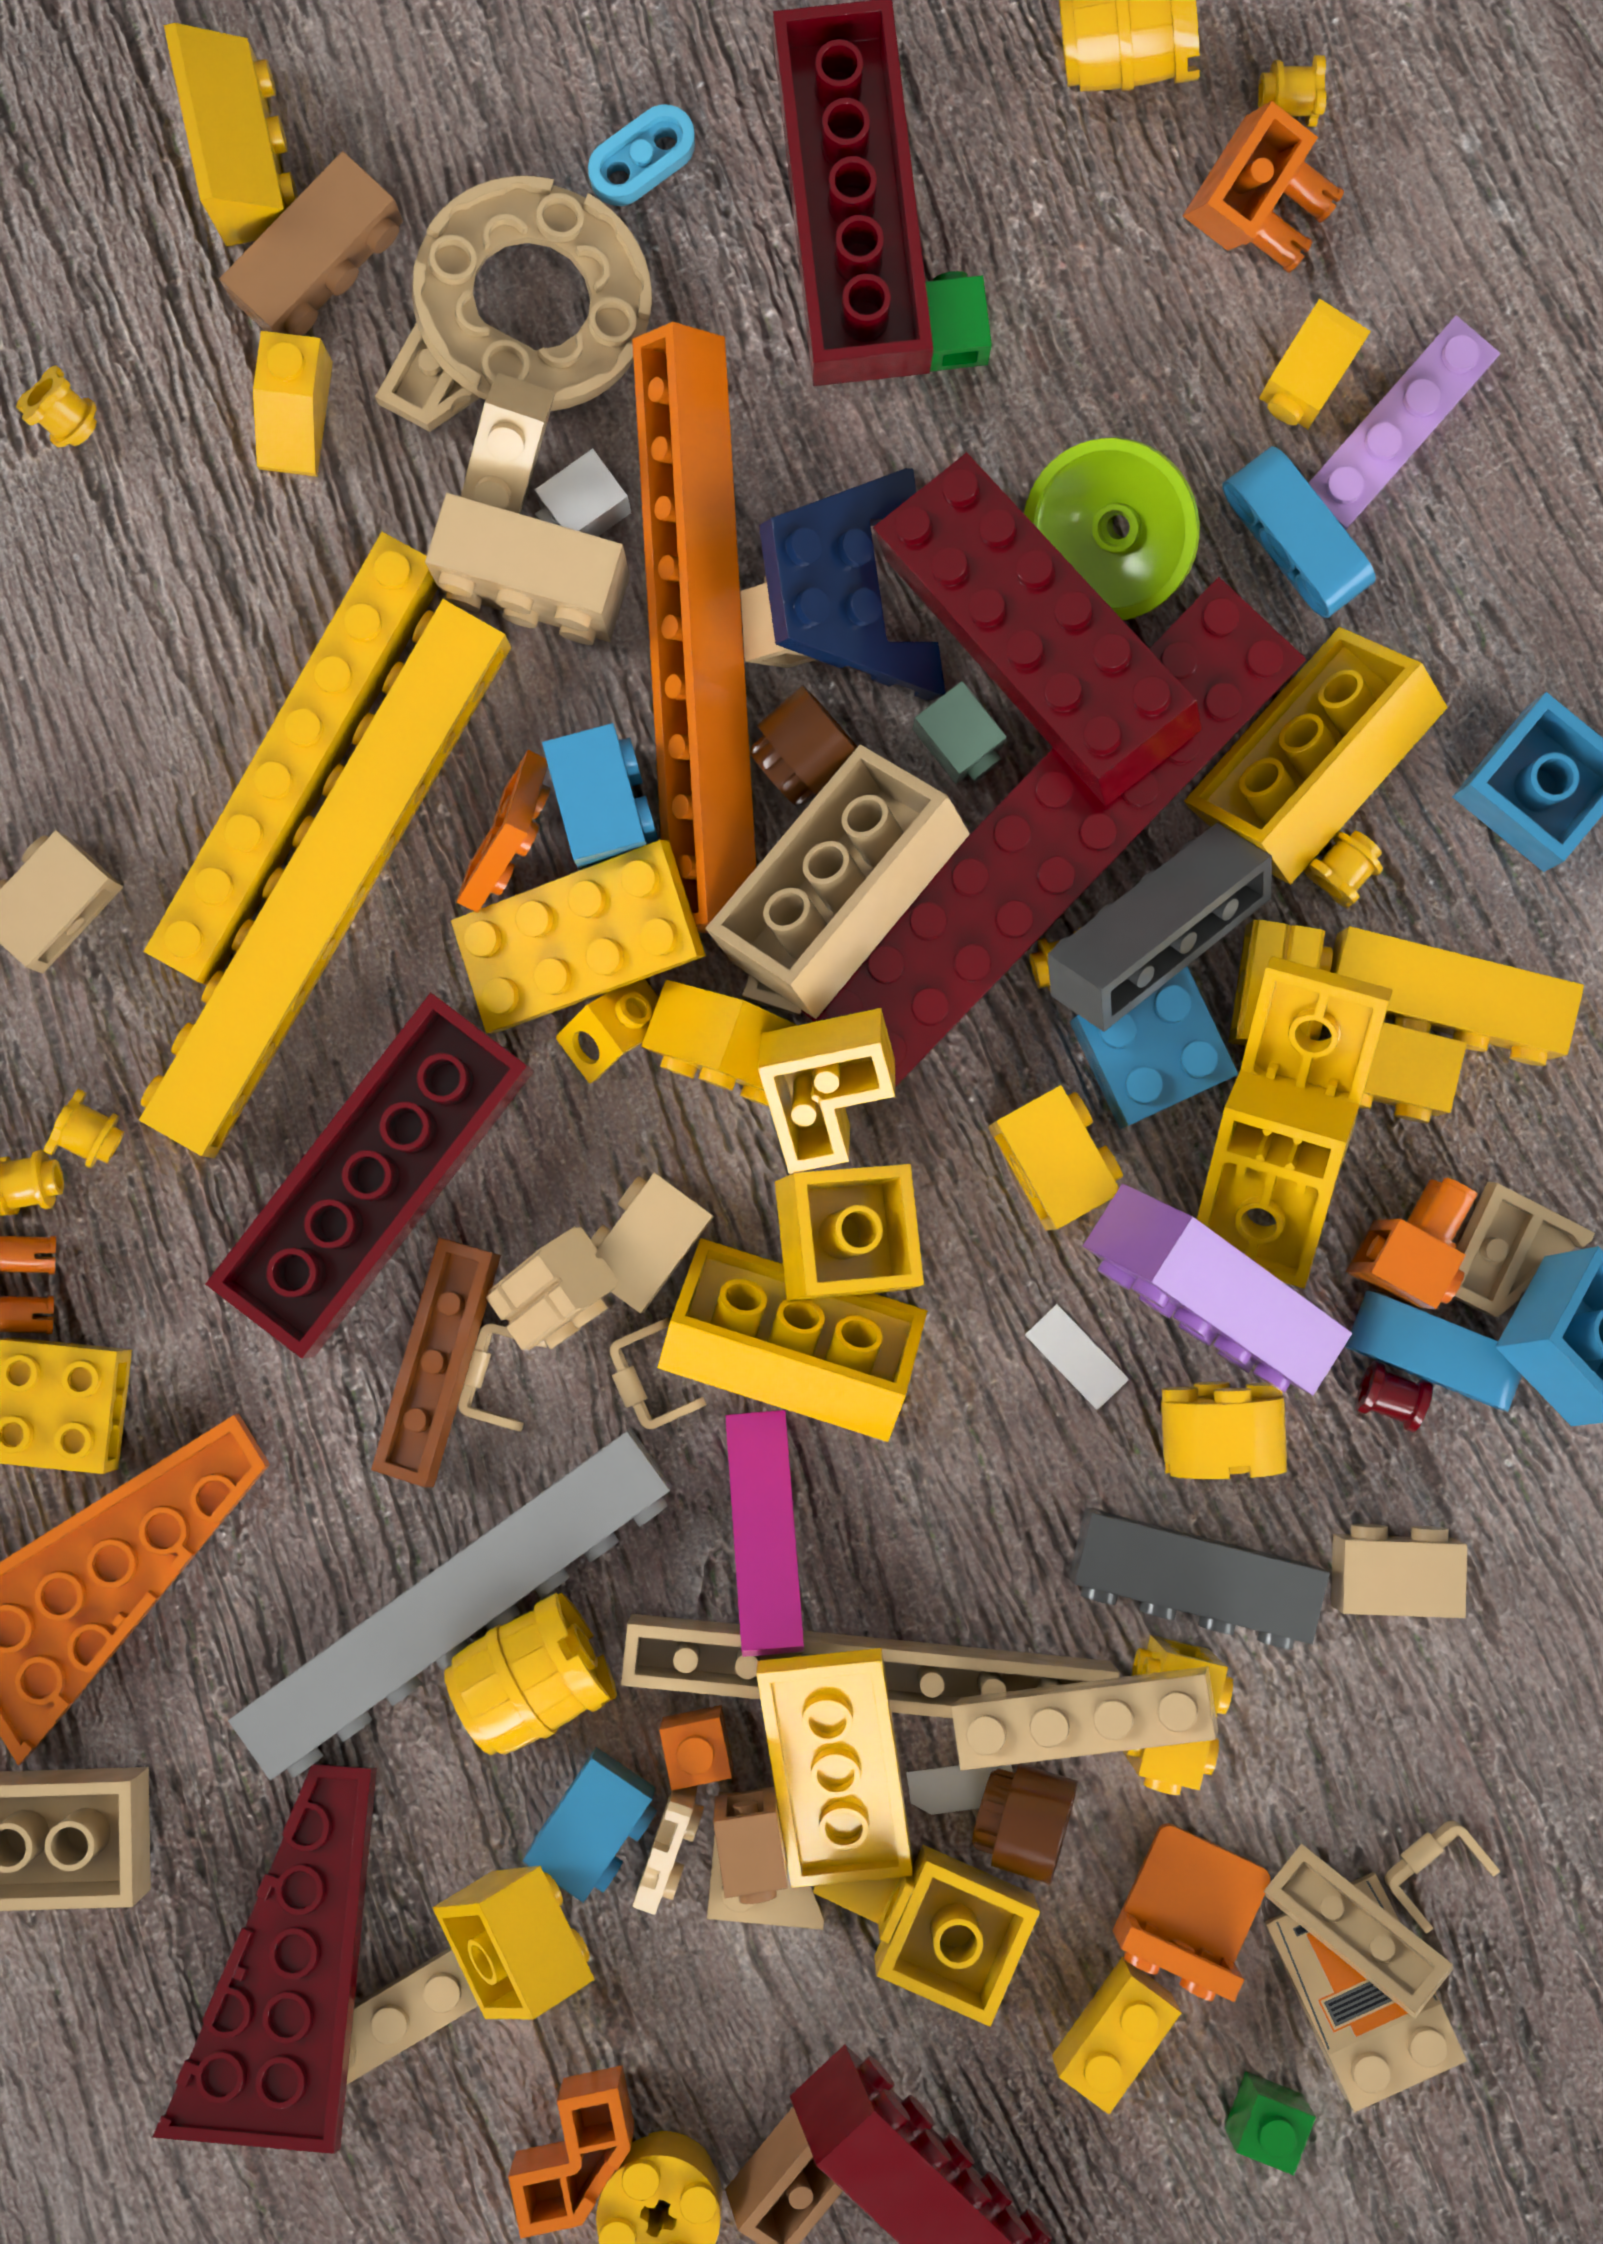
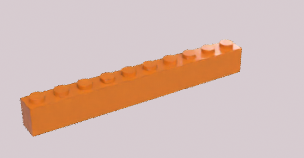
(694, 612)

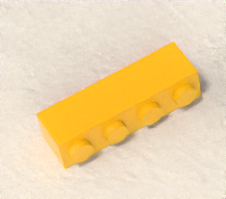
(1464, 995)

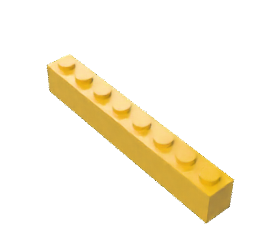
(295, 760)

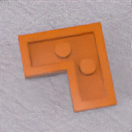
(510, 833)

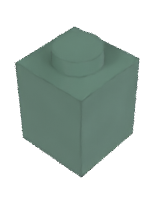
(960, 734)

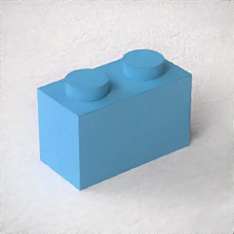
(591, 1825)

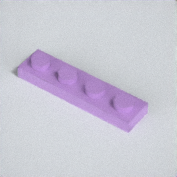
(1402, 420)

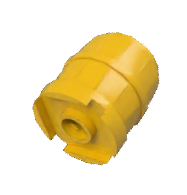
(1128, 42)
(528, 1677)

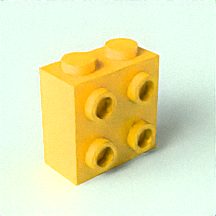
(62, 1404)
(1180, 1764)

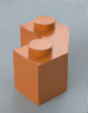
(561, 2181)

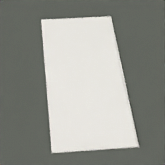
(1077, 1357)
(949, 1788)

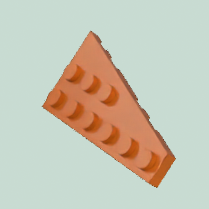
(100, 1572)

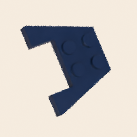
(829, 590)

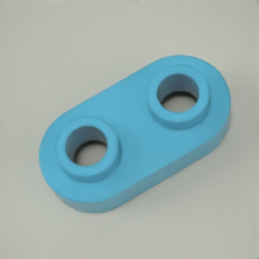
(636, 153)

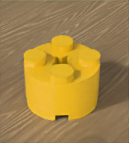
(1223, 1430)
(665, 2169)

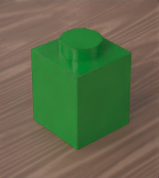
(958, 321)
(1269, 2123)

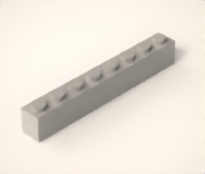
(450, 1605)

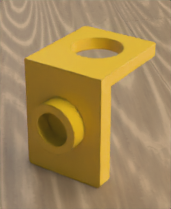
(614, 1022)
(873, 1899)

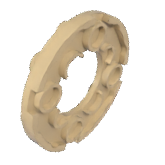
(538, 213)

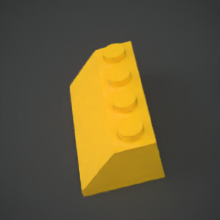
(1319, 750)
(815, 1357)

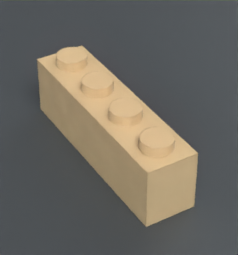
(1085, 1718)

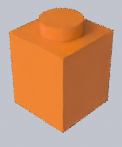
(696, 1747)

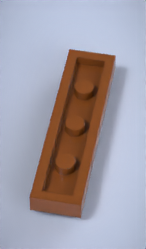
(435, 1363)

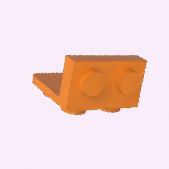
(1191, 1912)

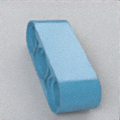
(1299, 532)
(1433, 1350)

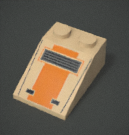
(1361, 2031)

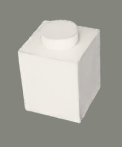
(583, 497)

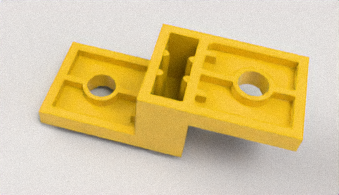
(1292, 1114)

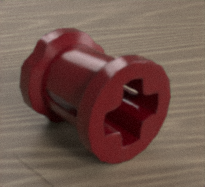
(1394, 1396)

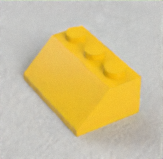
(230, 130)

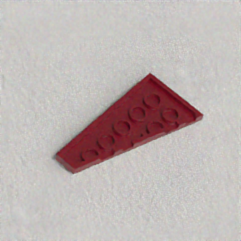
(283, 2011)

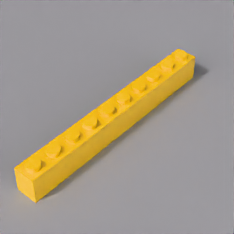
(325, 880)

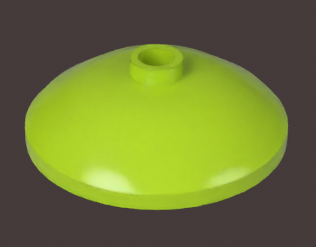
(1111, 477)

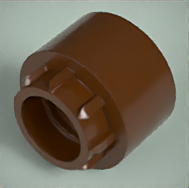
(801, 746)
(1025, 1820)

